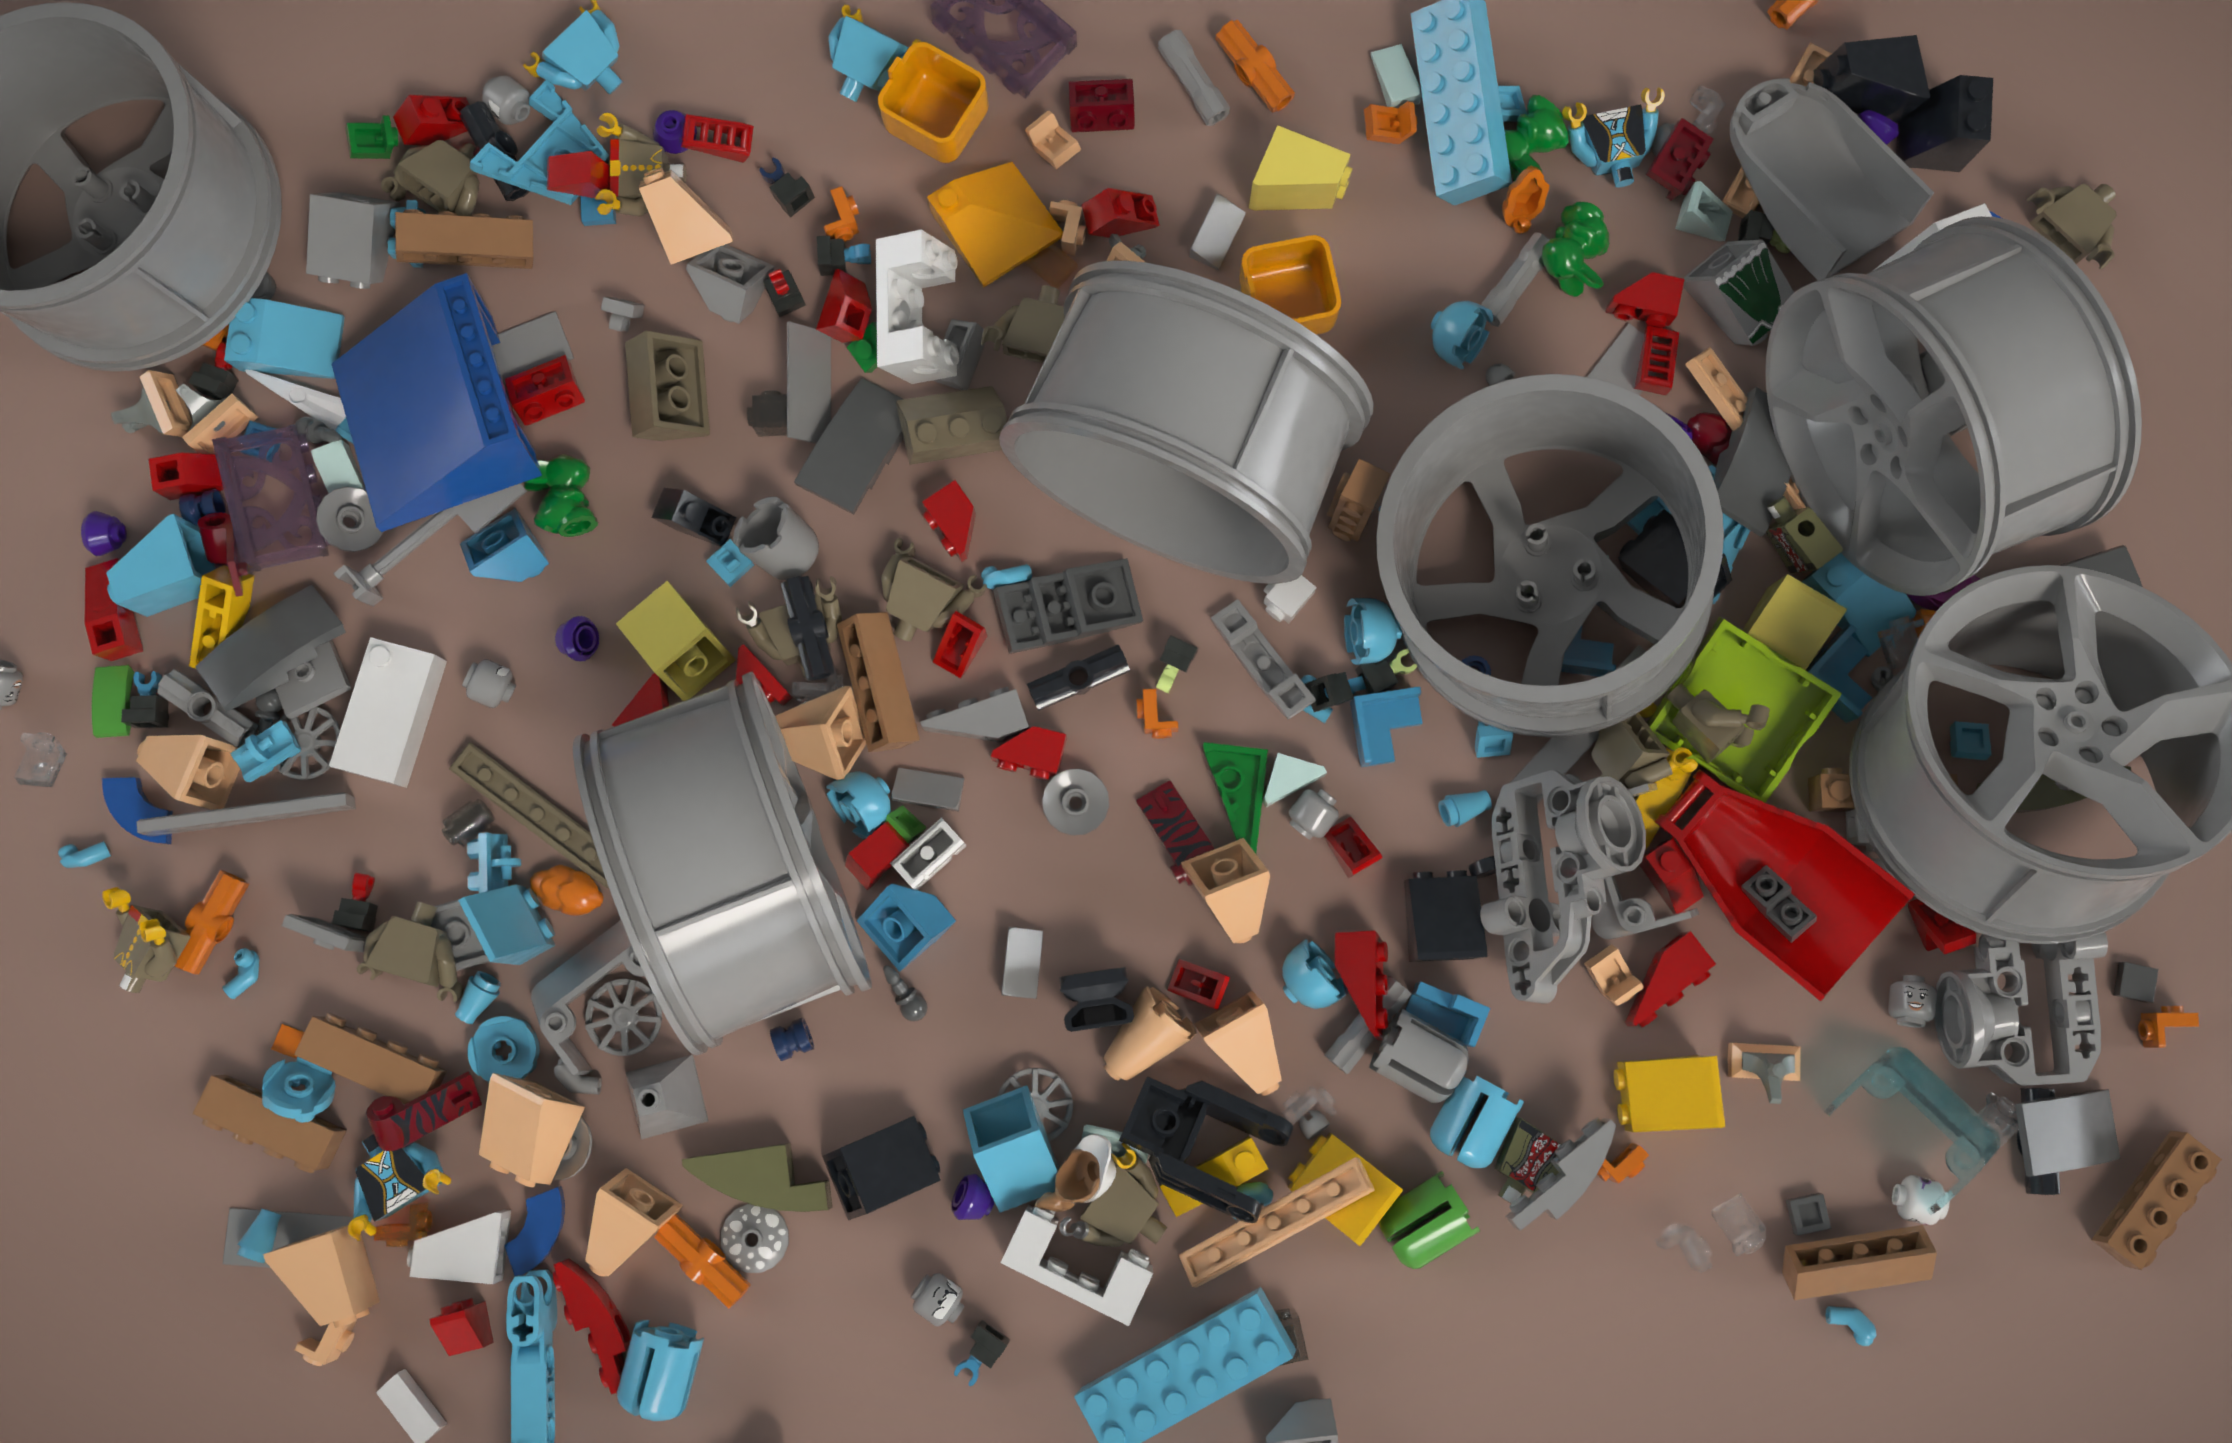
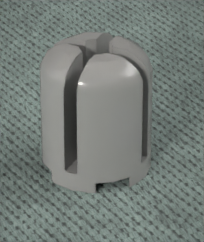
(1421, 1058)

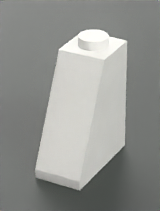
(464, 1252)

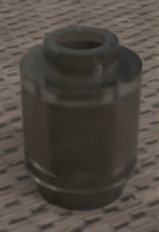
(467, 822)

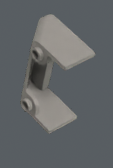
(1635, 914)
(570, 981)

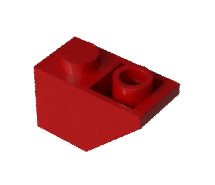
(429, 119)
(1119, 213)
(1649, 299)
(845, 308)
(184, 474)
(953, 516)
(1033, 750)
(463, 1326)

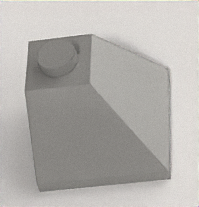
(729, 281)
(1306, 1423)

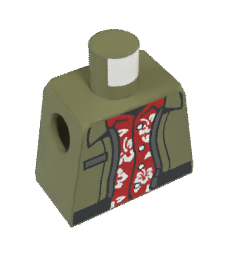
(1800, 537)
(1525, 1159)

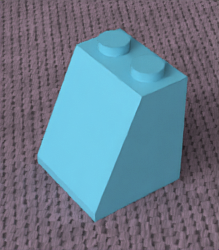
(160, 569)
(1011, 1148)

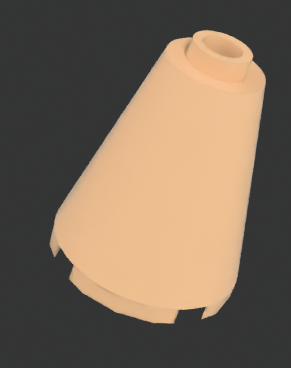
(1149, 1037)

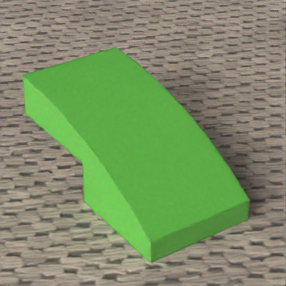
(109, 696)

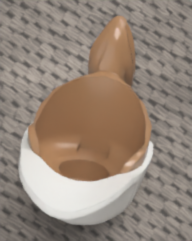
(1082, 1175)

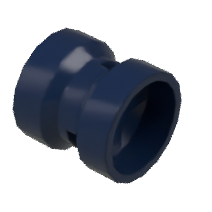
(195, 507)
(796, 1038)

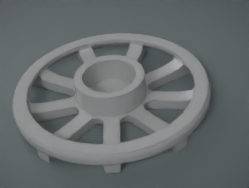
(310, 744)
(622, 1017)
(1040, 1099)

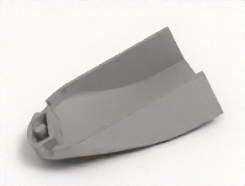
(1822, 174)

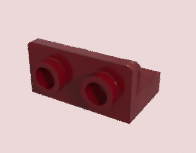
(1101, 105)
(1680, 157)

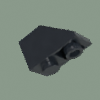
(693, 516)

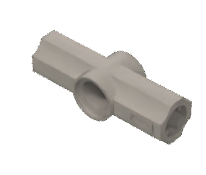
(193, 698)

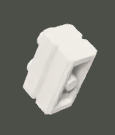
(928, 854)

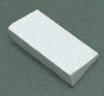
(411, 1407)

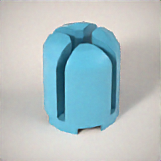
(1488, 1129)
(659, 1370)

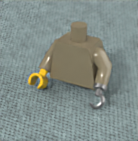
(1122, 1209)

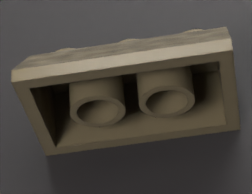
(666, 387)
(951, 424)

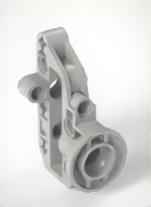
(1597, 838)
(1980, 1019)

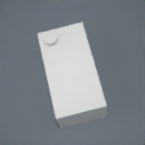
(388, 712)

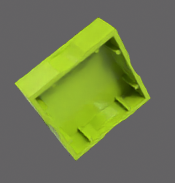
(1742, 674)

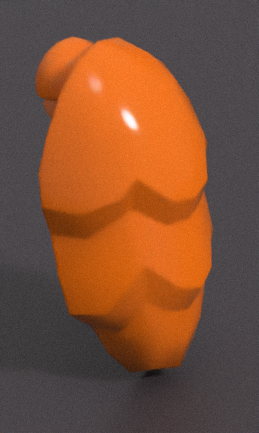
(1525, 199)
(566, 890)

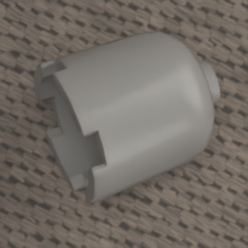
(777, 539)

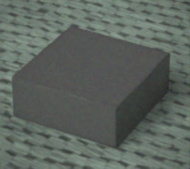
(2136, 982)
(1808, 1214)

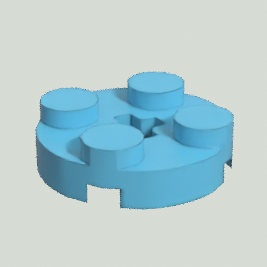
(488, 1038)
(294, 1104)

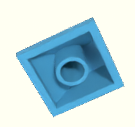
(505, 550)
(905, 923)

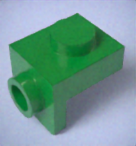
(371, 139)
(866, 349)

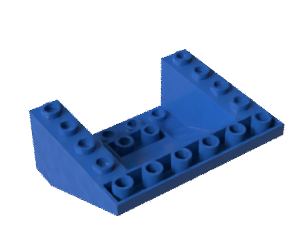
(432, 408)

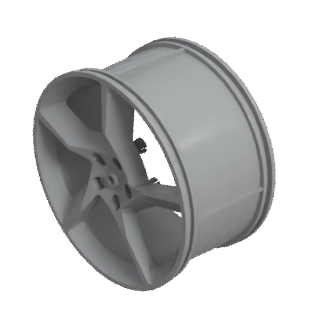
(166, 231)
(2024, 366)
(1188, 420)
(1553, 568)
(2123, 685)
(717, 863)

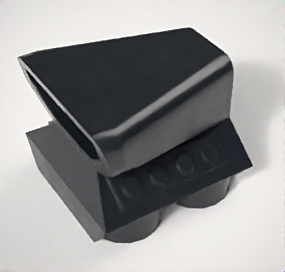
(1096, 999)

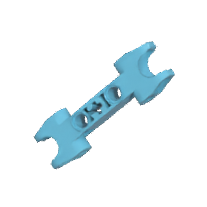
(530, 1330)

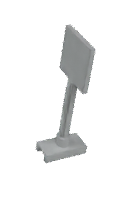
(474, 513)

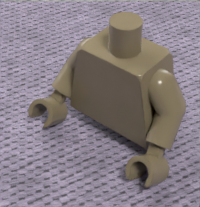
(437, 176)
(2077, 220)
(1028, 327)
(922, 594)
(772, 629)
(1711, 725)
(413, 952)

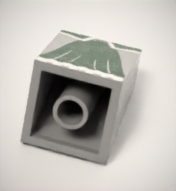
(1740, 290)

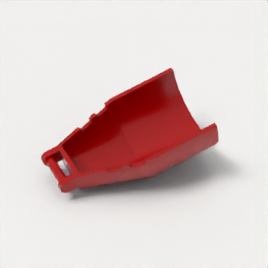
(1830, 876)

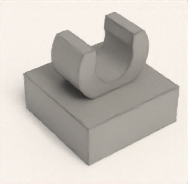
(621, 312)

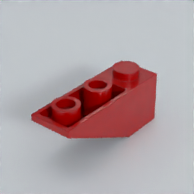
(109, 626)
(1360, 965)
(1670, 972)

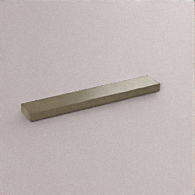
(529, 809)

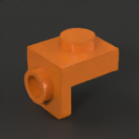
(1390, 123)
(847, 209)
(1148, 710)
(2152, 1025)
(1626, 1164)

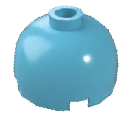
(1460, 332)
(1370, 630)
(861, 801)
(1311, 978)

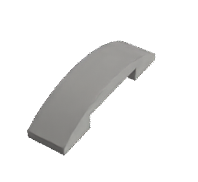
(1261, 660)

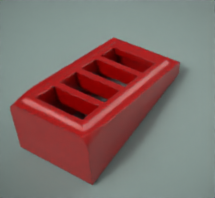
(719, 126)
(1651, 383)

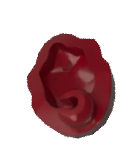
(1710, 434)

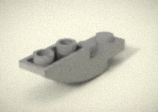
(1577, 1168)

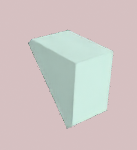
(1704, 214)
(1290, 776)

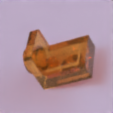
(399, 1233)

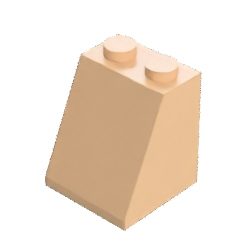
(681, 217)
(526, 1129)
(327, 1276)

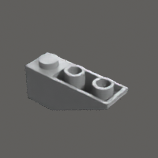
(988, 719)

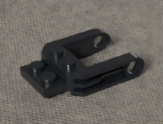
(1167, 1126)

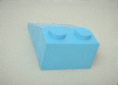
(284, 339)
(1867, 601)
(508, 924)

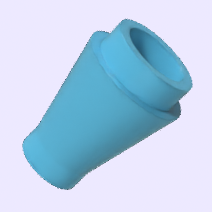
(1463, 807)
(478, 995)
(260, 1236)

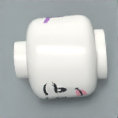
(1915, 1196)

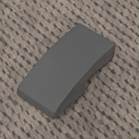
(1777, 903)

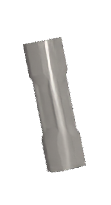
(1181, 58)
(1516, 280)
(1352, 1043)

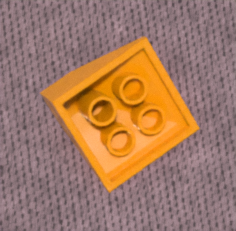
(994, 220)

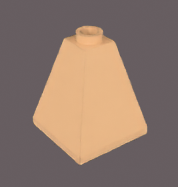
(825, 733)
(191, 767)
(1232, 886)
(1244, 1041)
(625, 1218)

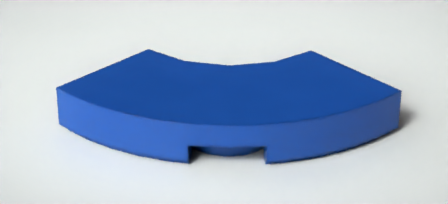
(129, 804)
(539, 1233)

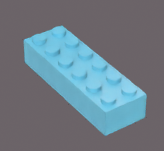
(1461, 99)
(1186, 1371)

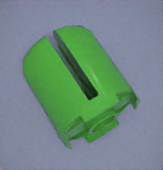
(1434, 1237)

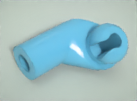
(996, 578)
(73, 858)

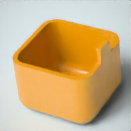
(933, 101)
(1294, 279)

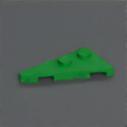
(1240, 783)

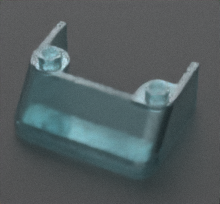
(1972, 1136)

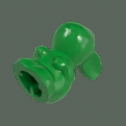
(1536, 132)
(1580, 239)
(564, 506)

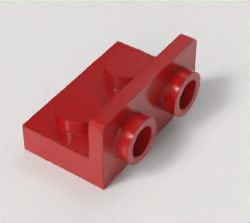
(544, 390)

